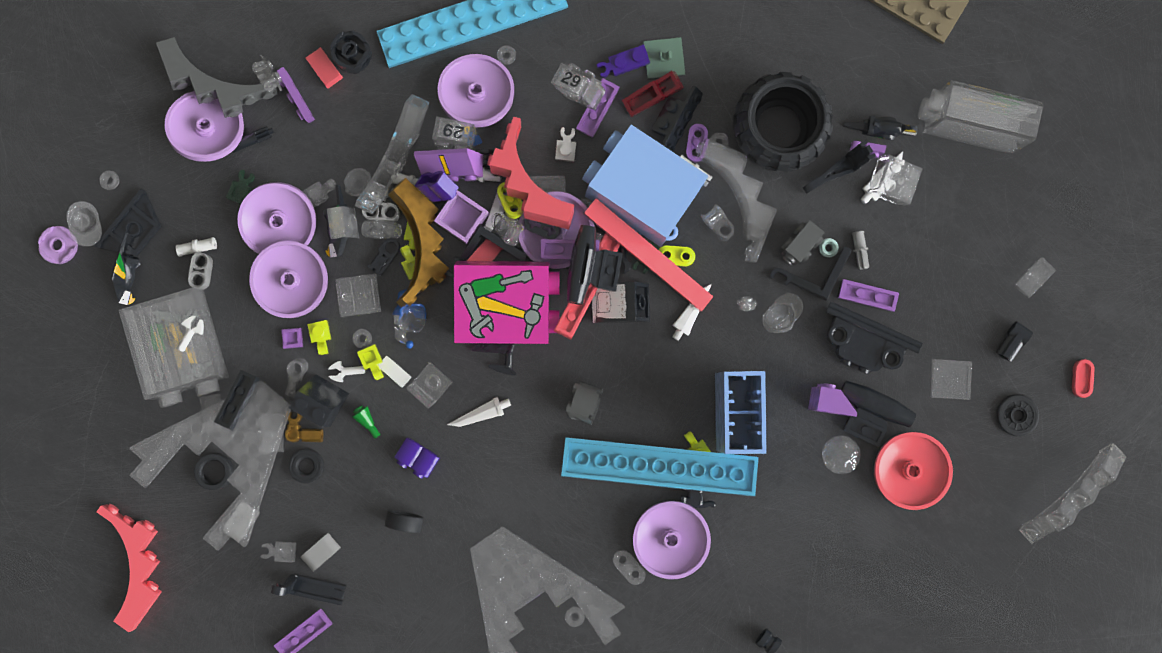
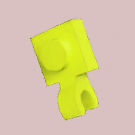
(409, 264)
(319, 333)
(371, 359)
(696, 446)

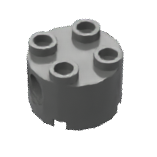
(585, 403)

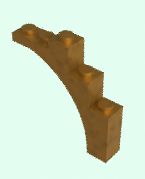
(420, 214)

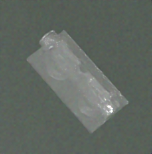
(265, 74)

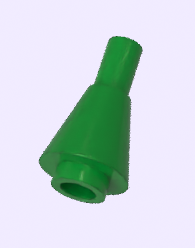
(363, 416)

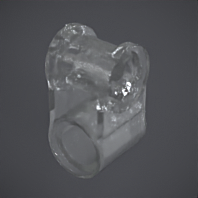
(717, 222)
(507, 228)

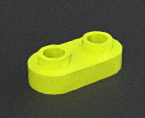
(509, 203)
(676, 255)

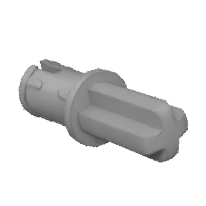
(860, 250)

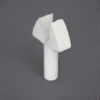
(189, 332)
(345, 371)

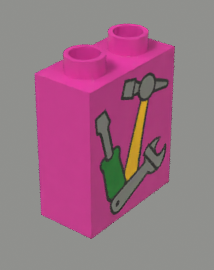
(504, 302)

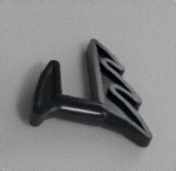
(505, 348)

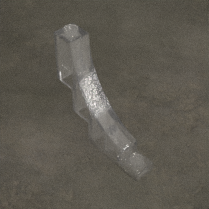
(755, 215)

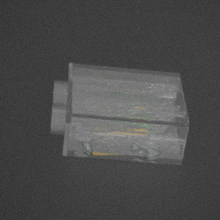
(981, 117)
(153, 338)

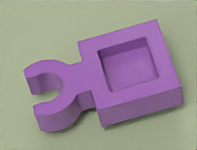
(878, 149)

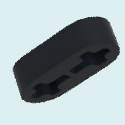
(540, 231)

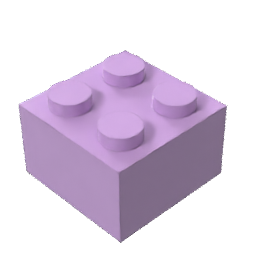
(461, 217)

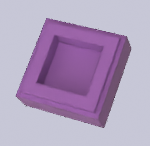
(292, 338)

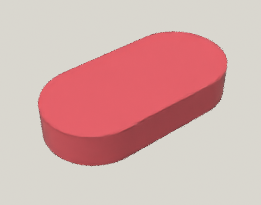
(1083, 378)

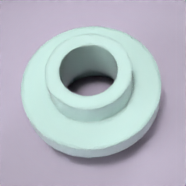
(832, 243)

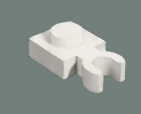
(566, 149)

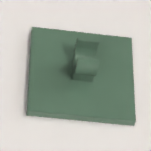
(664, 56)

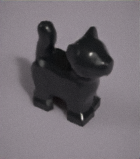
(695, 499)

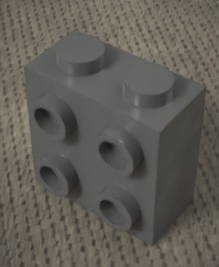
(797, 249)

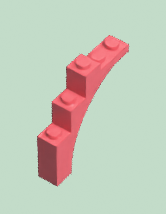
(536, 203)
(142, 563)

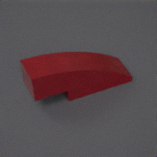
(653, 93)

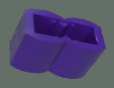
(436, 186)
(417, 458)

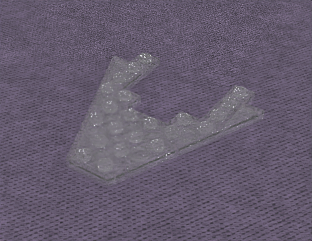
(250, 444)
(515, 572)

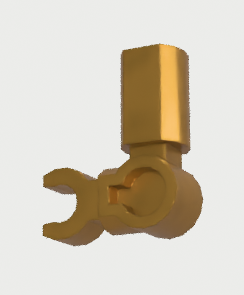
(294, 434)

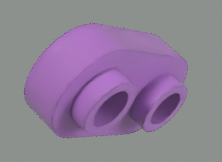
(692, 141)

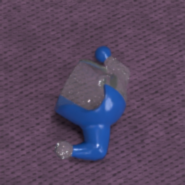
(408, 319)

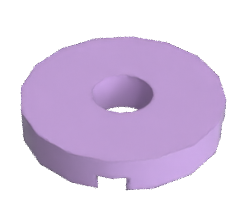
(47, 240)

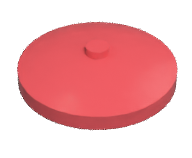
(913, 470)

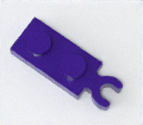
(625, 61)

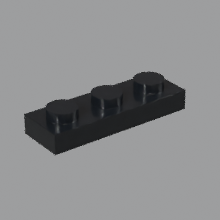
(236, 400)

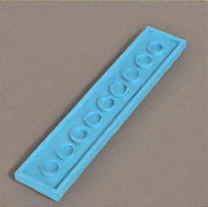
(458, 25)
(660, 466)

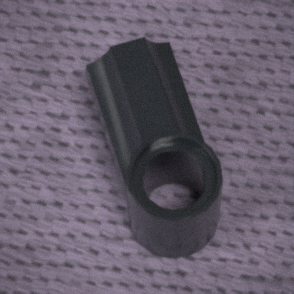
(1017, 337)

